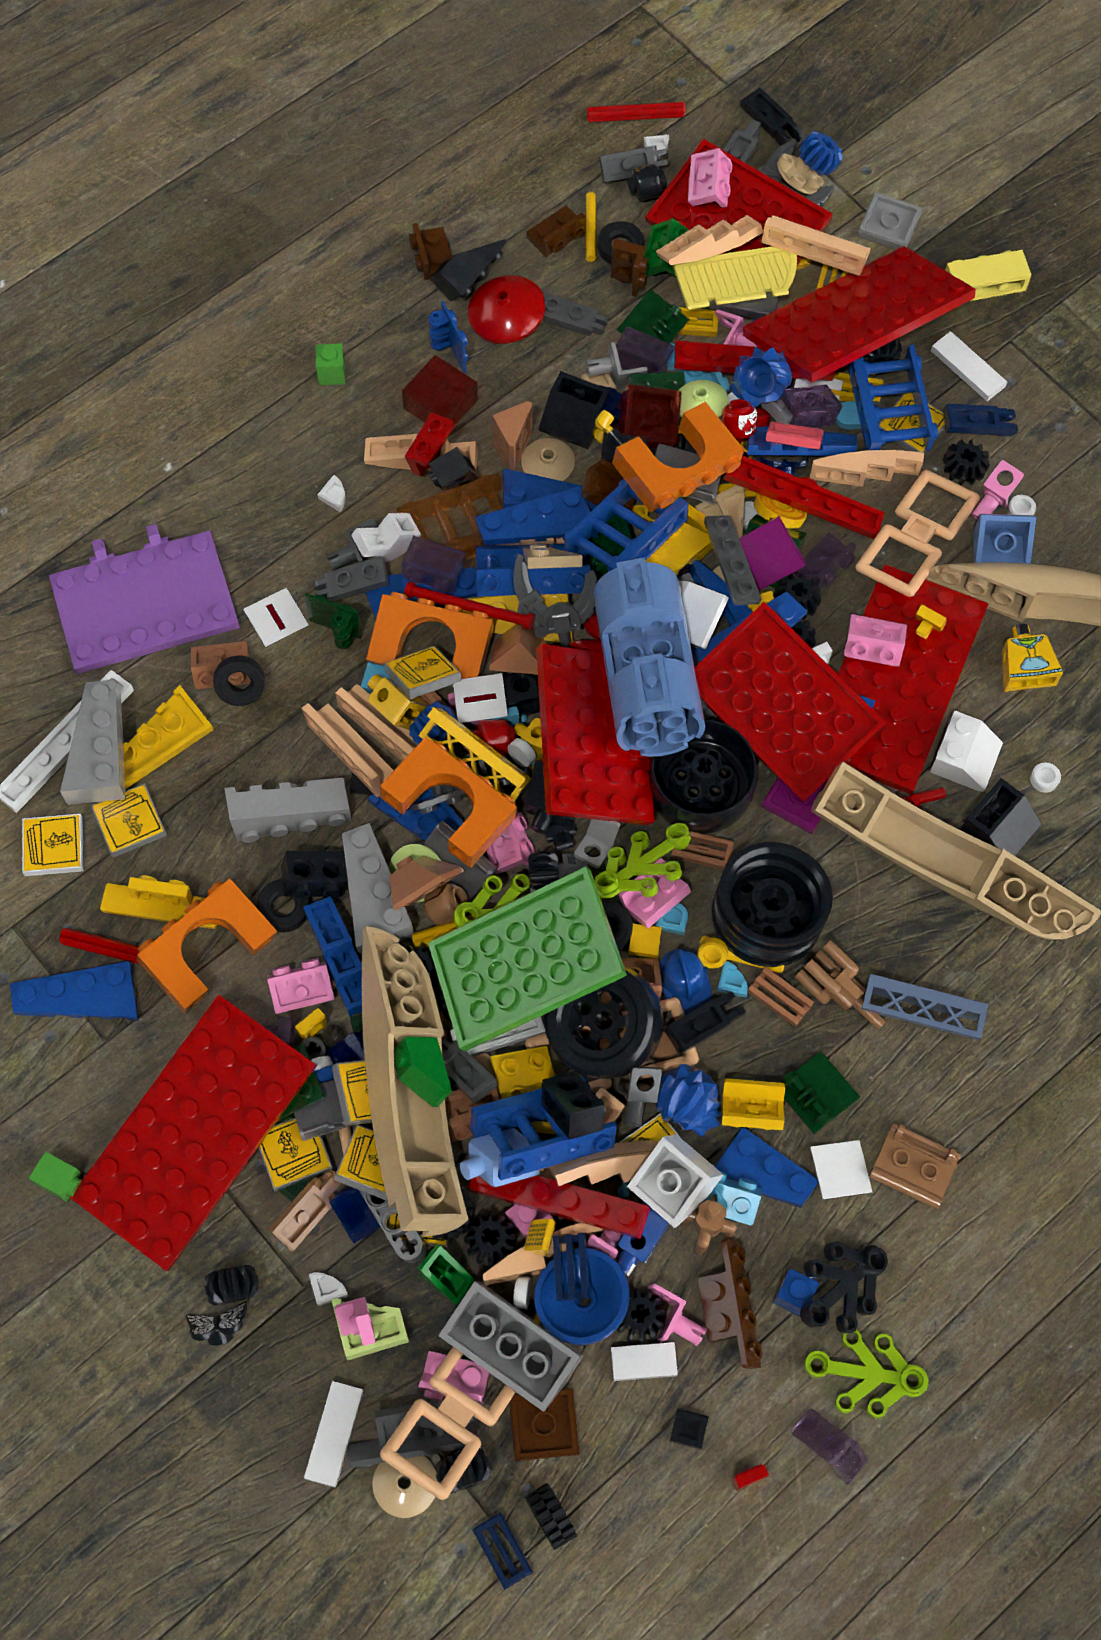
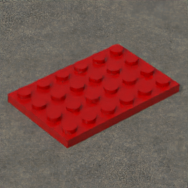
(750, 194)
(785, 702)
(582, 760)

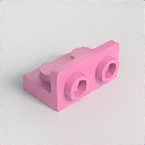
(709, 178)
(875, 640)
(511, 847)
(650, 909)
(300, 986)
(465, 1376)

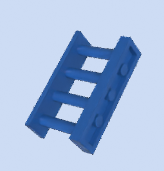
(870, 415)
(651, 538)
(497, 565)
(521, 1112)

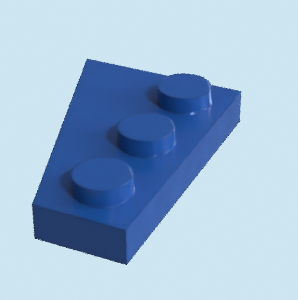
(773, 1172)

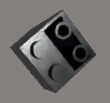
(573, 409)
(1003, 819)

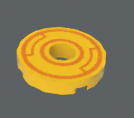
(771, 508)

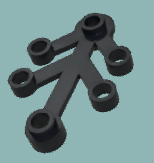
(870, 1263)

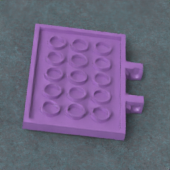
(142, 600)

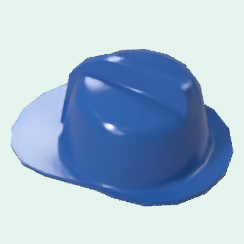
(685, 978)

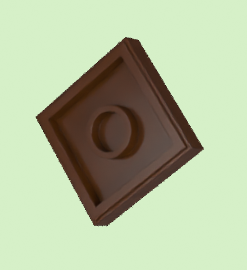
(544, 1433)

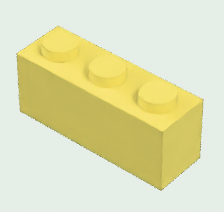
(993, 274)

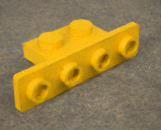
(149, 899)

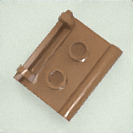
(915, 1165)

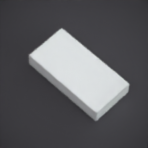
(644, 1361)

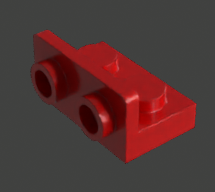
(428, 443)

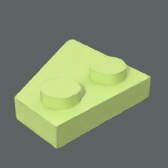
(387, 1327)

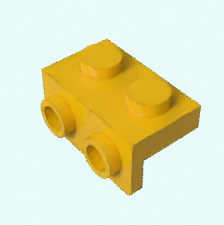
(753, 1104)

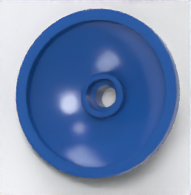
(579, 1323)

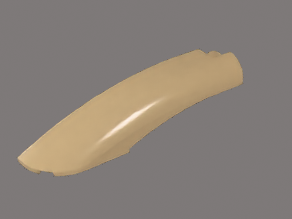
(1026, 589)
(951, 858)
(407, 1131)

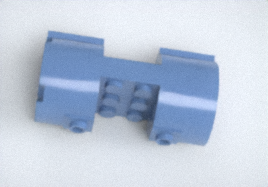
(648, 658)

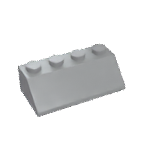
(510, 1345)

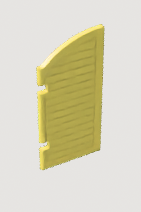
(736, 276)

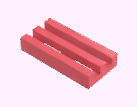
(794, 435)

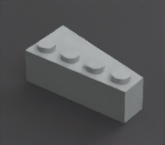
(96, 751)
(287, 808)
(371, 887)

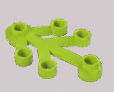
(612, 882)
(477, 904)
(871, 1374)

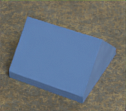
(1004, 538)

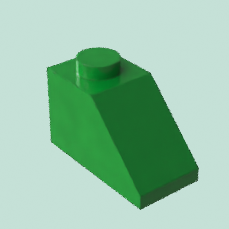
(422, 1068)

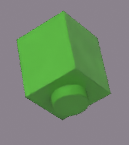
(330, 364)
(56, 1177)

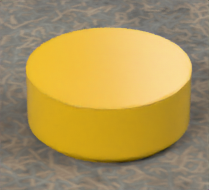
(712, 952)

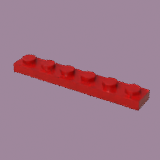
(716, 357)
(807, 497)
(570, 1203)

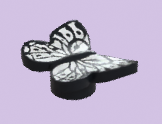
(218, 1328)

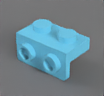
(738, 1198)

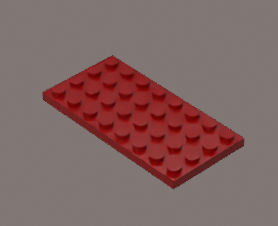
(859, 313)
(919, 689)
(193, 1132)

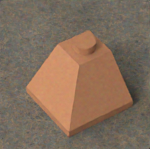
(418, 878)

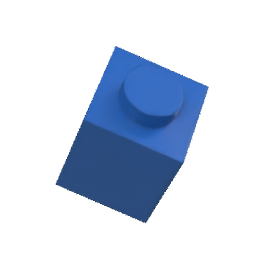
(795, 1291)

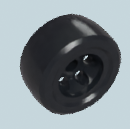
(715, 751)
(635, 1048)

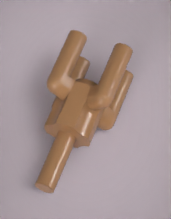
(838, 984)
(709, 1222)

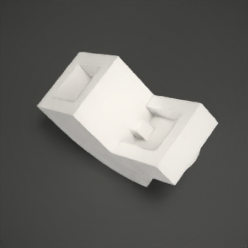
(389, 539)

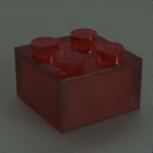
(440, 390)
(650, 414)

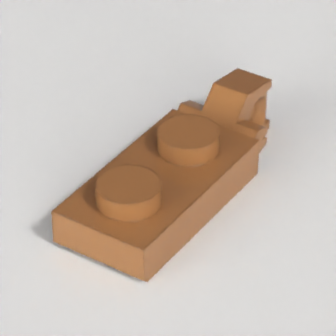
(305, 1211)

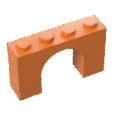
(661, 484)
(399, 616)
(433, 766)
(223, 907)

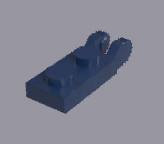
(979, 420)

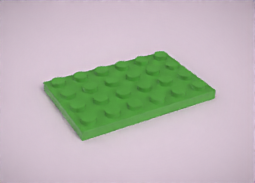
(526, 959)

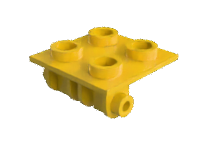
(521, 1070)

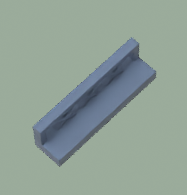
(926, 1000)

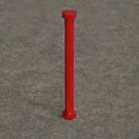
(527, 621)

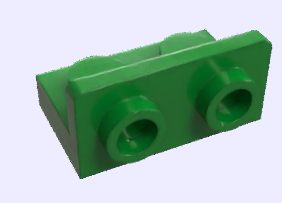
(660, 236)

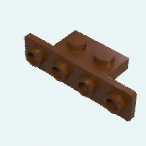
(728, 1305)

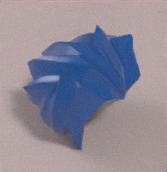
(761, 377)
(689, 1099)

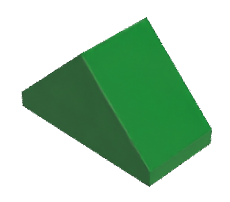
(445, 1275)

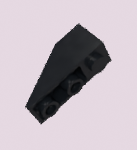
(462, 269)

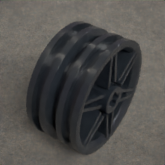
(771, 904)

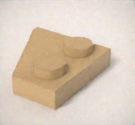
(728, 503)
(542, 557)

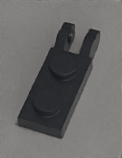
(771, 116)
(702, 1023)

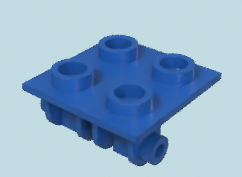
(446, 334)

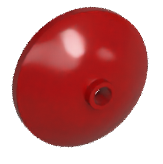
(508, 318)

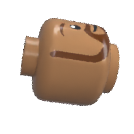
(442, 902)

